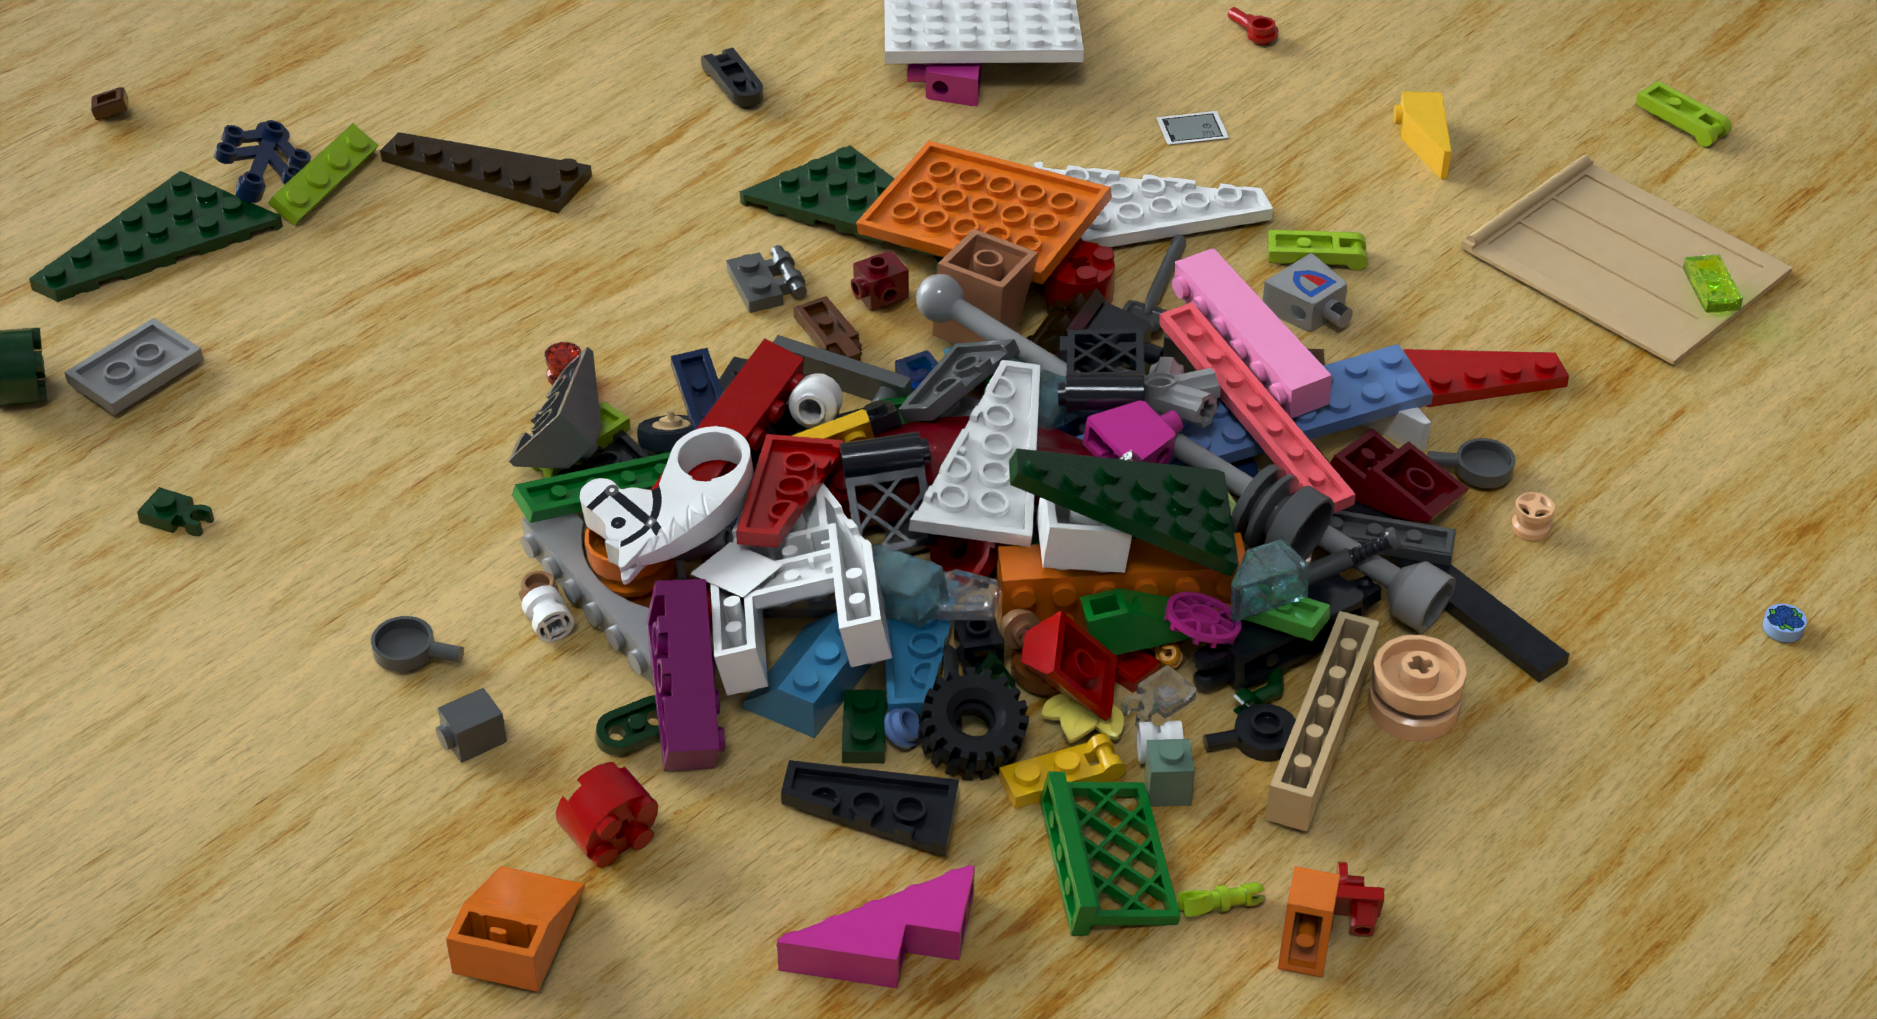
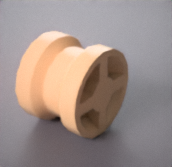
(1532, 516)

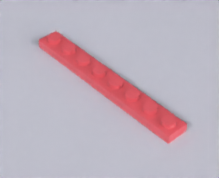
(1254, 404)

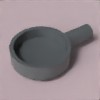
(1479, 462)
(408, 644)

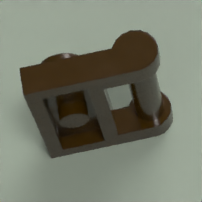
(1065, 316)

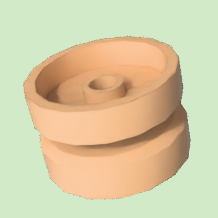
(1416, 687)

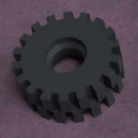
(975, 697)

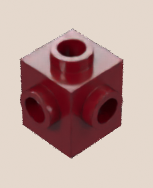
(880, 280)

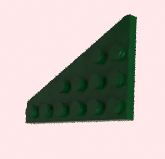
(825, 189)
(1155, 502)

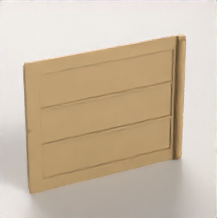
(1620, 258)

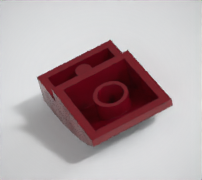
(1396, 479)

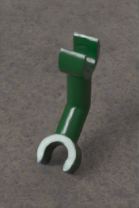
(1265, 694)

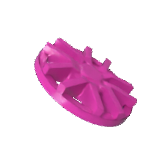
(1201, 620)

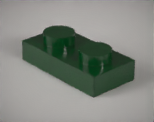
(864, 726)

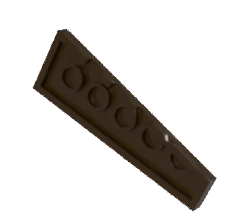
(508, 174)

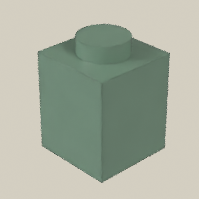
(1169, 772)

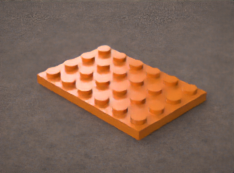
(957, 190)

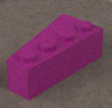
(684, 675)

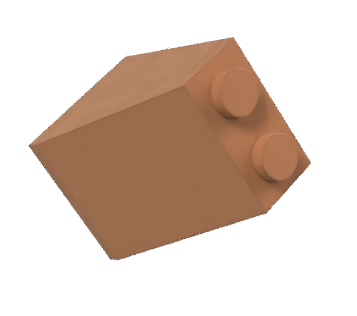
(993, 279)

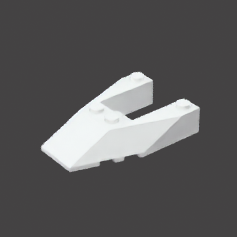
(818, 559)

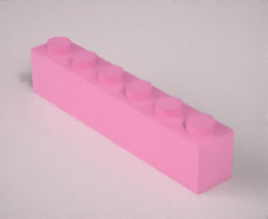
(1253, 332)

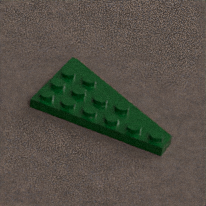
(151, 233)

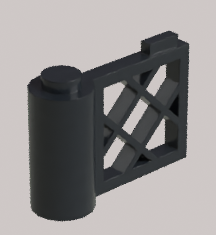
(1104, 386)
(887, 462)

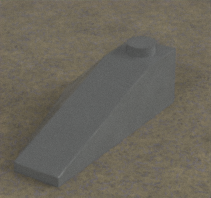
(566, 423)

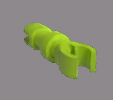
(1204, 901)

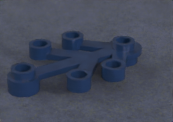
(271, 138)

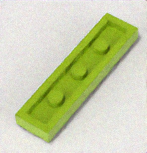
(323, 174)

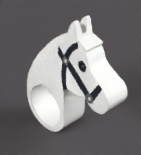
(678, 514)

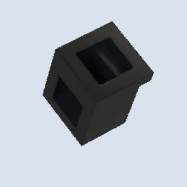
(977, 636)

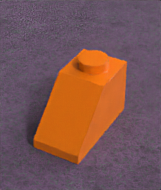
(1308, 921)

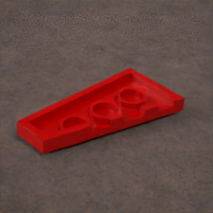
(783, 486)

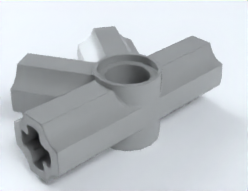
(1188, 394)

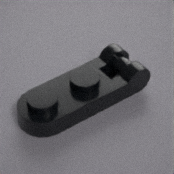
(734, 77)

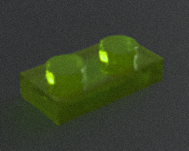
(1712, 283)

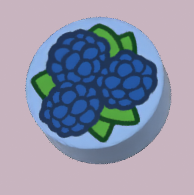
(1784, 623)

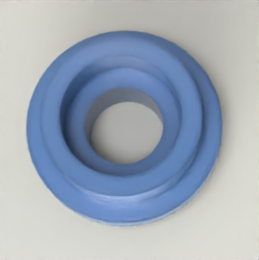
(902, 727)

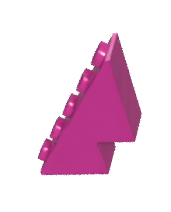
(873, 939)

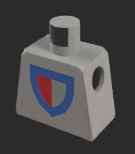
(1308, 295)

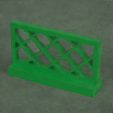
(1073, 863)

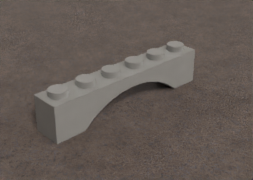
(562, 553)

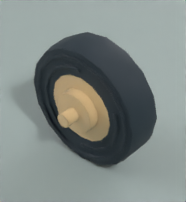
(663, 432)

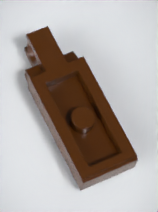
(828, 328)

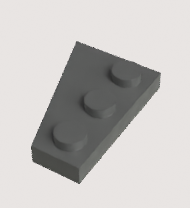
(955, 376)

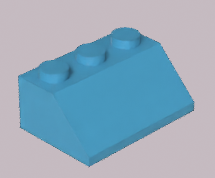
(808, 679)

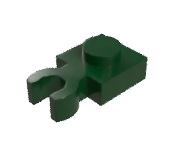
(171, 509)

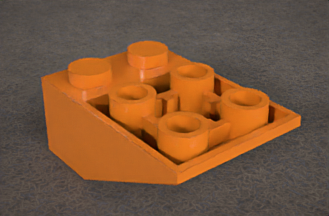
(512, 927)

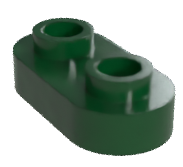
(630, 723)

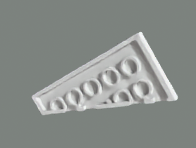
(973, 484)

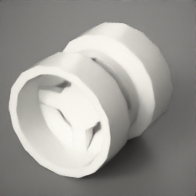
(547, 613)
(1149, 731)

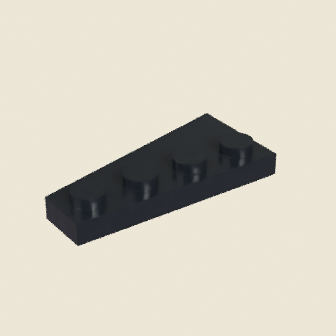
(886, 803)

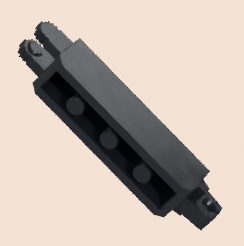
(1263, 649)

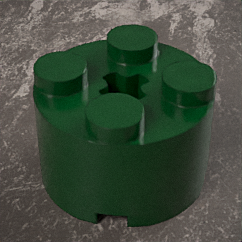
(21, 367)

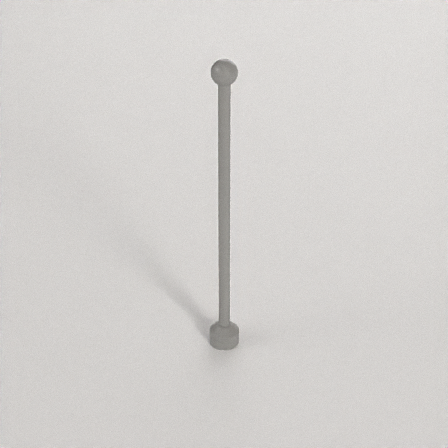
(1414, 592)

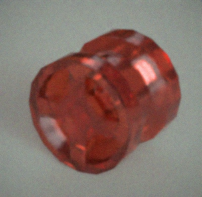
(558, 357)

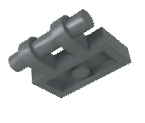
(756, 280)

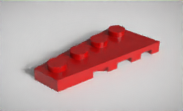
(1480, 375)

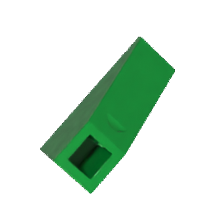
(1128, 620)

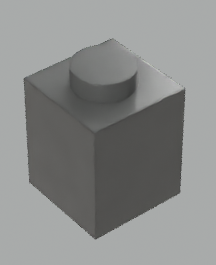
(471, 725)

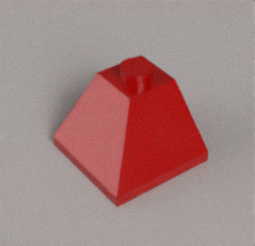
(1072, 663)

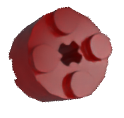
(1082, 270)
(608, 813)

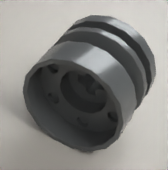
(1278, 510)

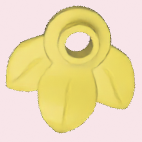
(1079, 721)

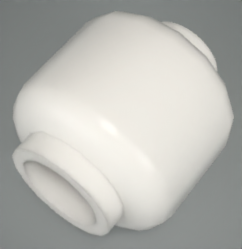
(815, 400)

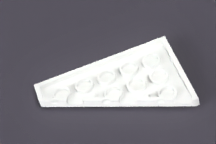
(1165, 207)

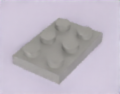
(134, 366)

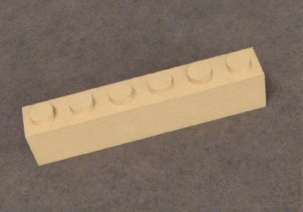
(1322, 721)

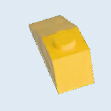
(1425, 128)

